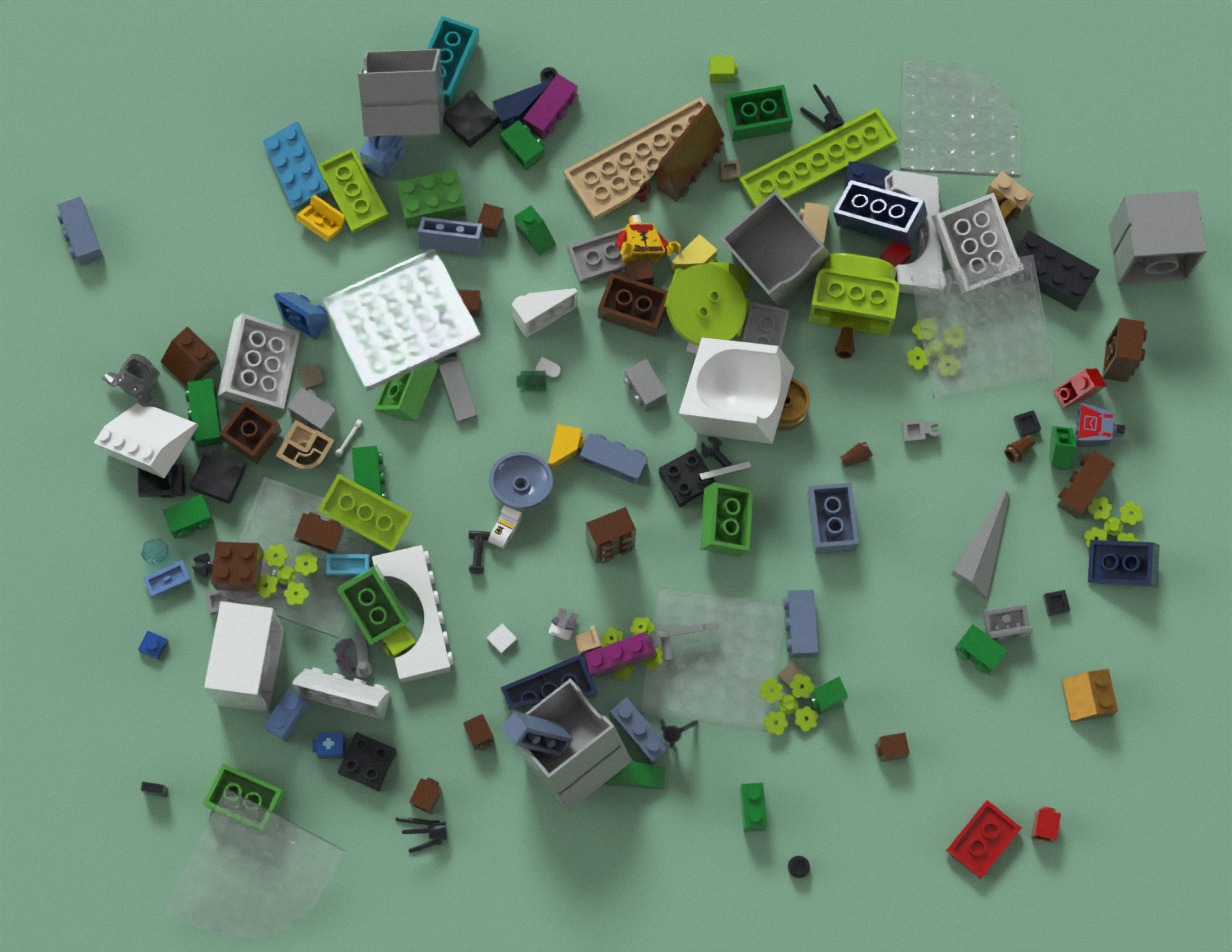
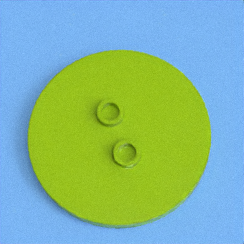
(706, 304)

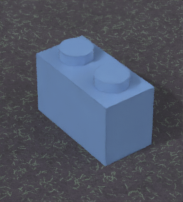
(286, 715)

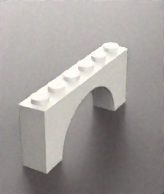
(929, 255)
(429, 654)

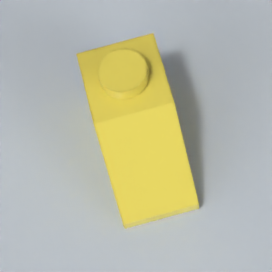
(696, 253)

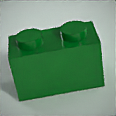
(522, 145)
(188, 516)
(980, 649)
(753, 807)

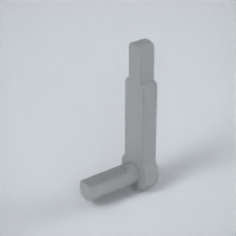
(664, 635)
(363, 667)

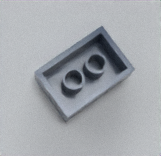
(832, 518)

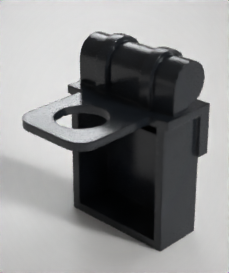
(155, 486)

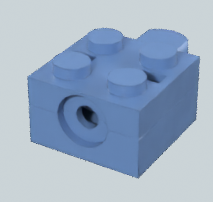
(381, 153)

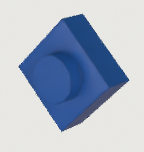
(152, 645)

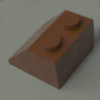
(189, 357)

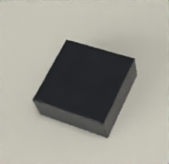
(1027, 423)
(1056, 602)
(154, 789)

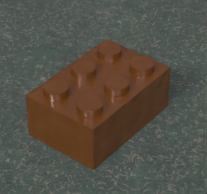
(633, 304)
(1124, 350)
(611, 535)

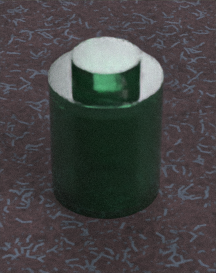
(532, 381)

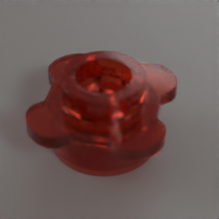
(642, 197)

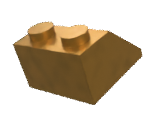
(1089, 695)

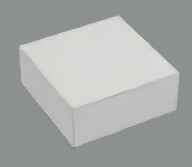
(501, 639)

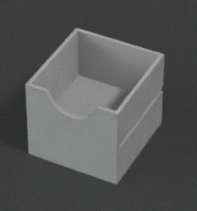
(402, 92)
(1157, 237)
(776, 248)
(591, 756)

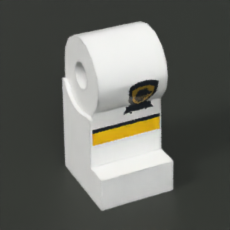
(505, 527)

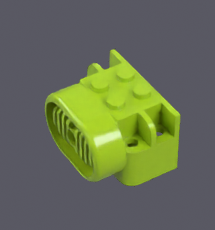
(855, 294)

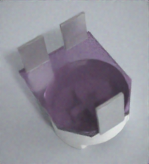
(561, 627)

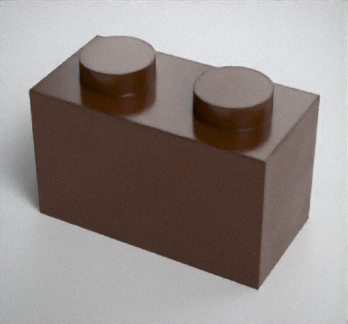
(319, 533)

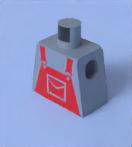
(1096, 427)

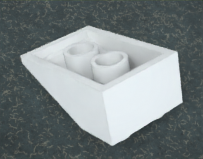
(542, 308)

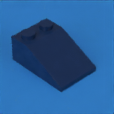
(1124, 563)

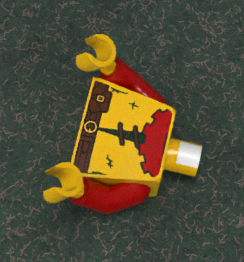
(643, 242)

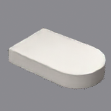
(551, 368)

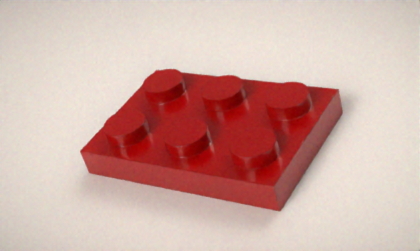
(983, 839)

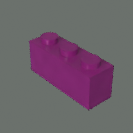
(551, 106)
(621, 654)

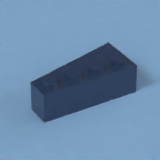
(537, 686)

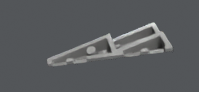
(979, 559)

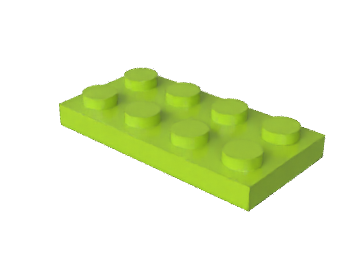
(353, 190)
(365, 512)

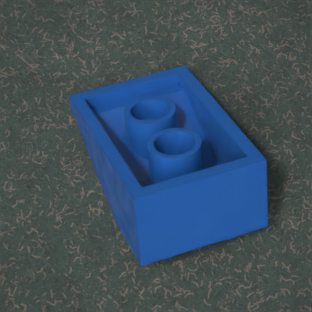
(301, 313)

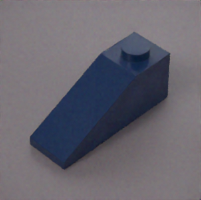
(517, 105)
(866, 174)

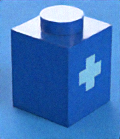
(329, 745)

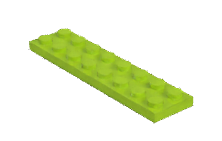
(820, 158)

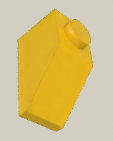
(565, 445)

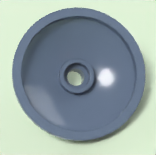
(521, 470)

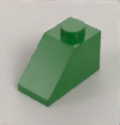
(534, 230)
(1062, 448)
(829, 696)

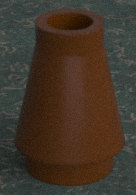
(845, 344)
(1017, 450)
(857, 454)

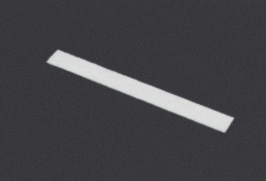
(725, 470)

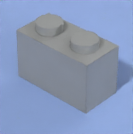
(645, 385)
(312, 410)

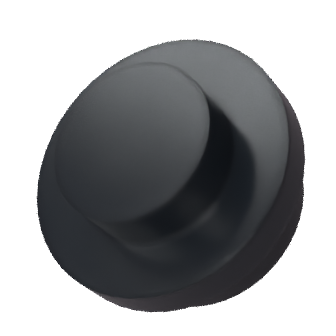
(798, 866)

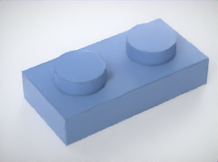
(167, 579)

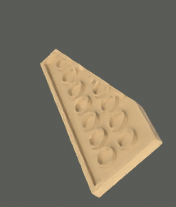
(623, 168)

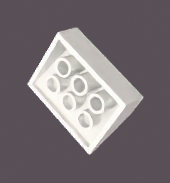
(974, 233)
(258, 362)
(146, 438)
(342, 693)

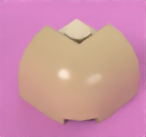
(304, 446)

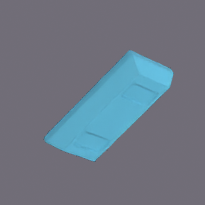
(346, 564)

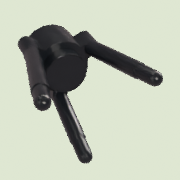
(832, 119)
(673, 733)
(436, 831)

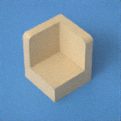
(587, 641)

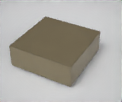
(730, 171)
(311, 377)
(788, 673)

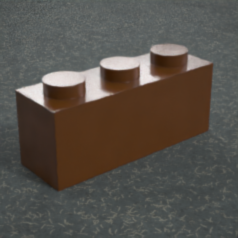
(1085, 484)

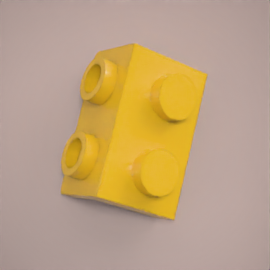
(321, 219)

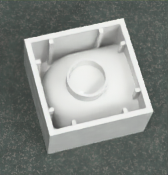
(737, 390)
(244, 657)

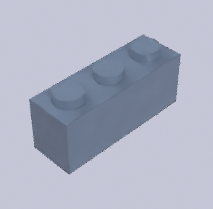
(79, 231)
(450, 236)
(613, 458)
(801, 624)
(638, 731)
(537, 733)

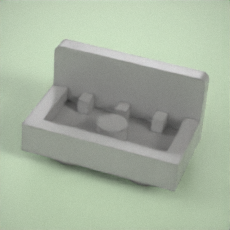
(1006, 621)

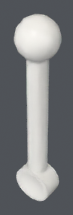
(339, 452)

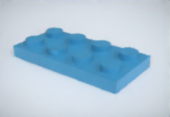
(295, 165)

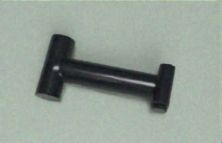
(479, 536)

